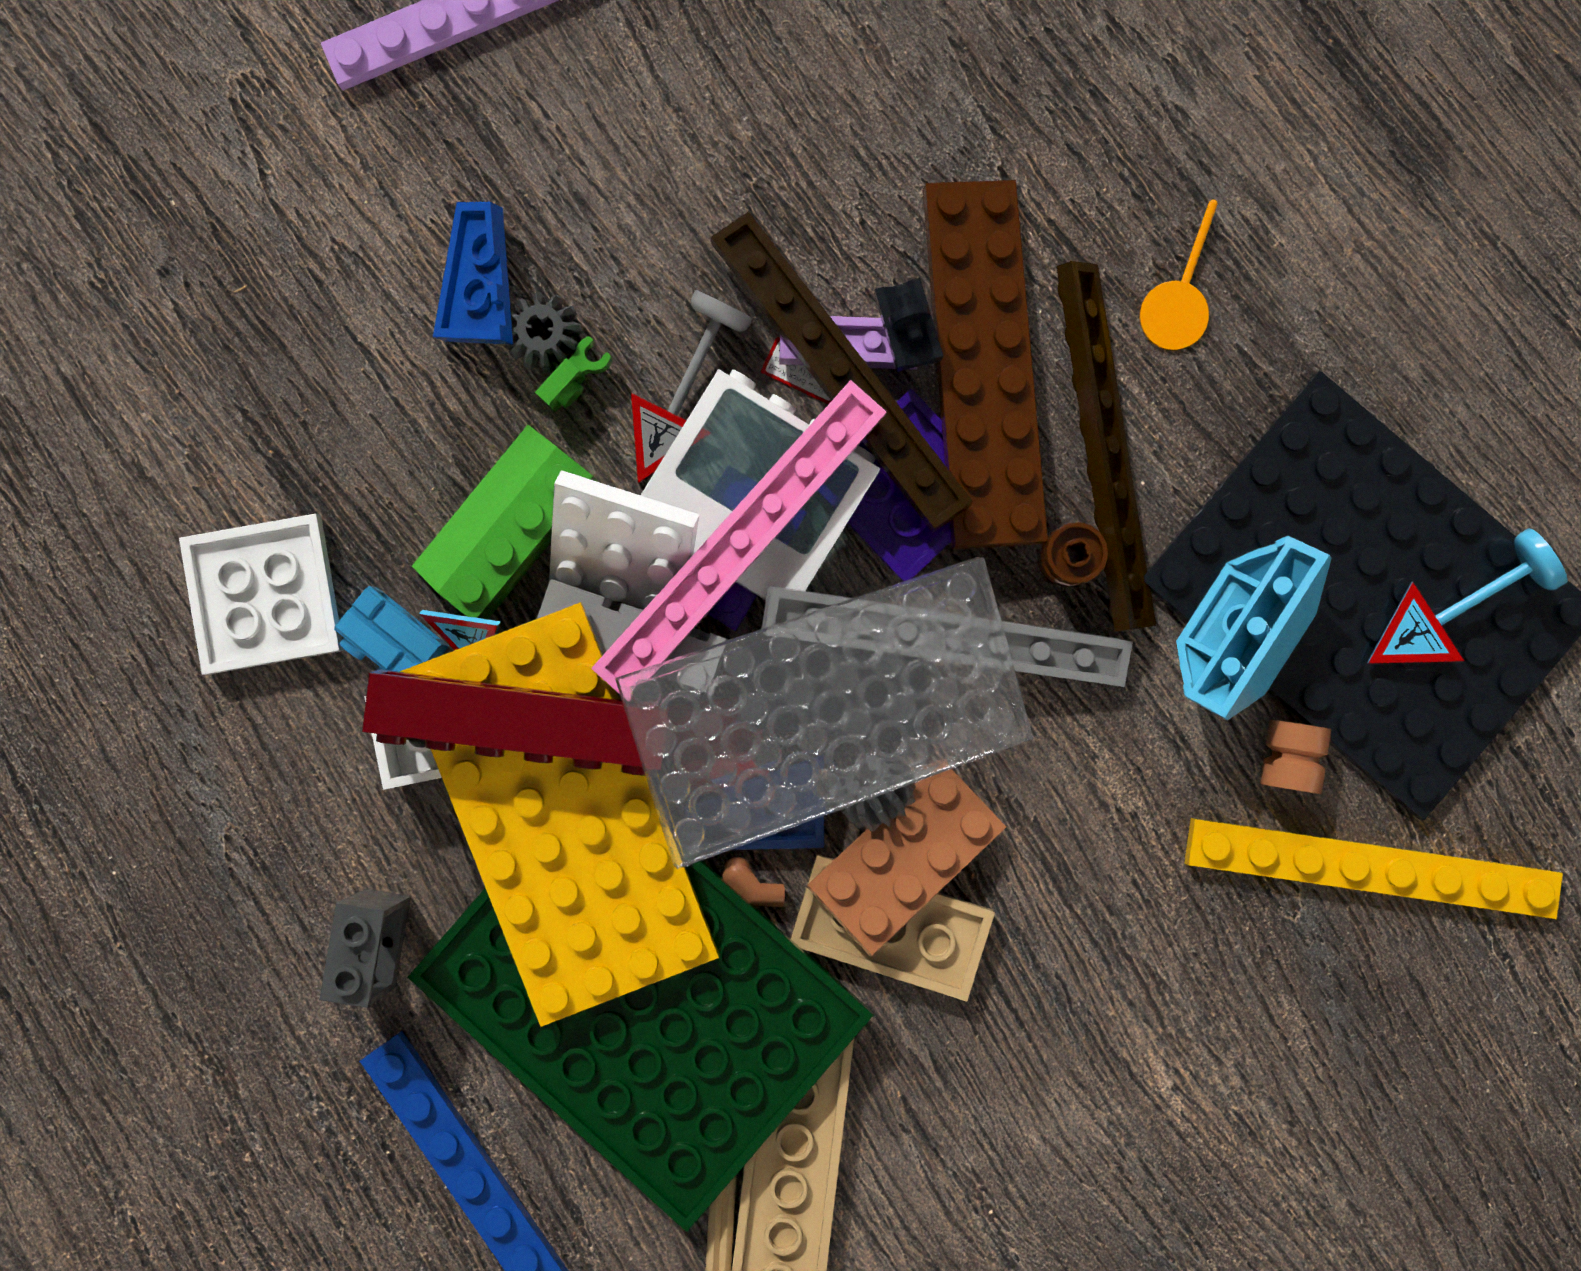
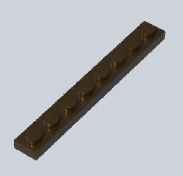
(834, 363)
(1105, 444)

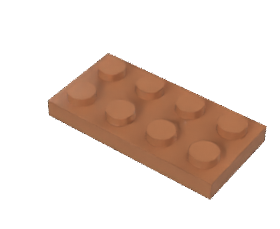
(901, 867)

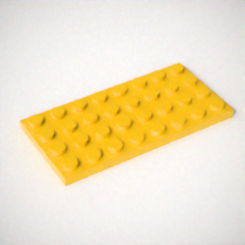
(567, 848)

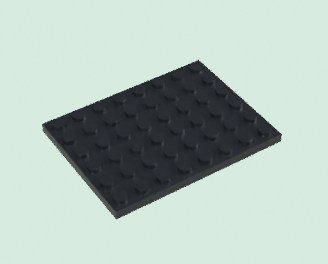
(1386, 521)

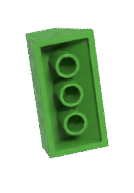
(498, 527)

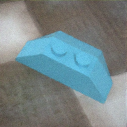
(1250, 624)

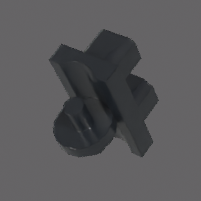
(908, 325)

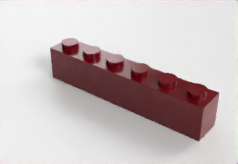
(499, 720)

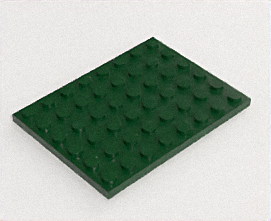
(672, 1075)

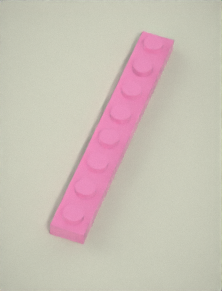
(743, 535)

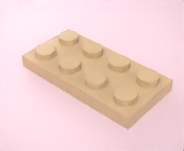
(932, 950)

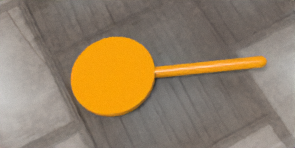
(1176, 311)

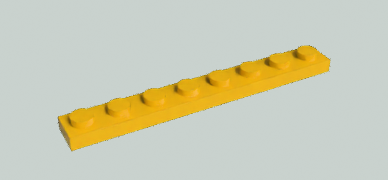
(1373, 868)

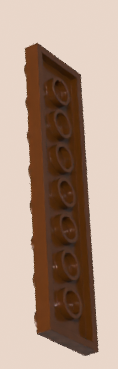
(985, 362)

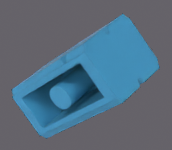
(386, 633)

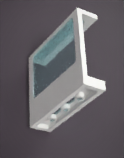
(725, 453)

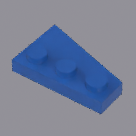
(475, 279)

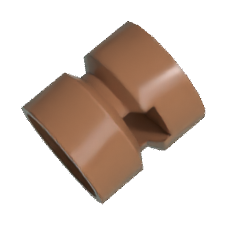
(1296, 756)

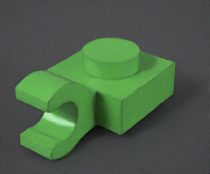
(564, 383)

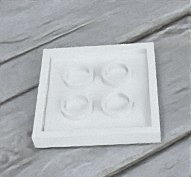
(617, 540)
(261, 594)

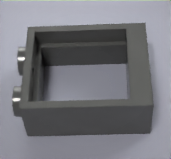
(357, 961)

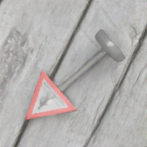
(656, 427)

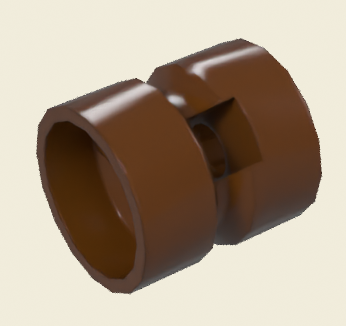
(1072, 555)

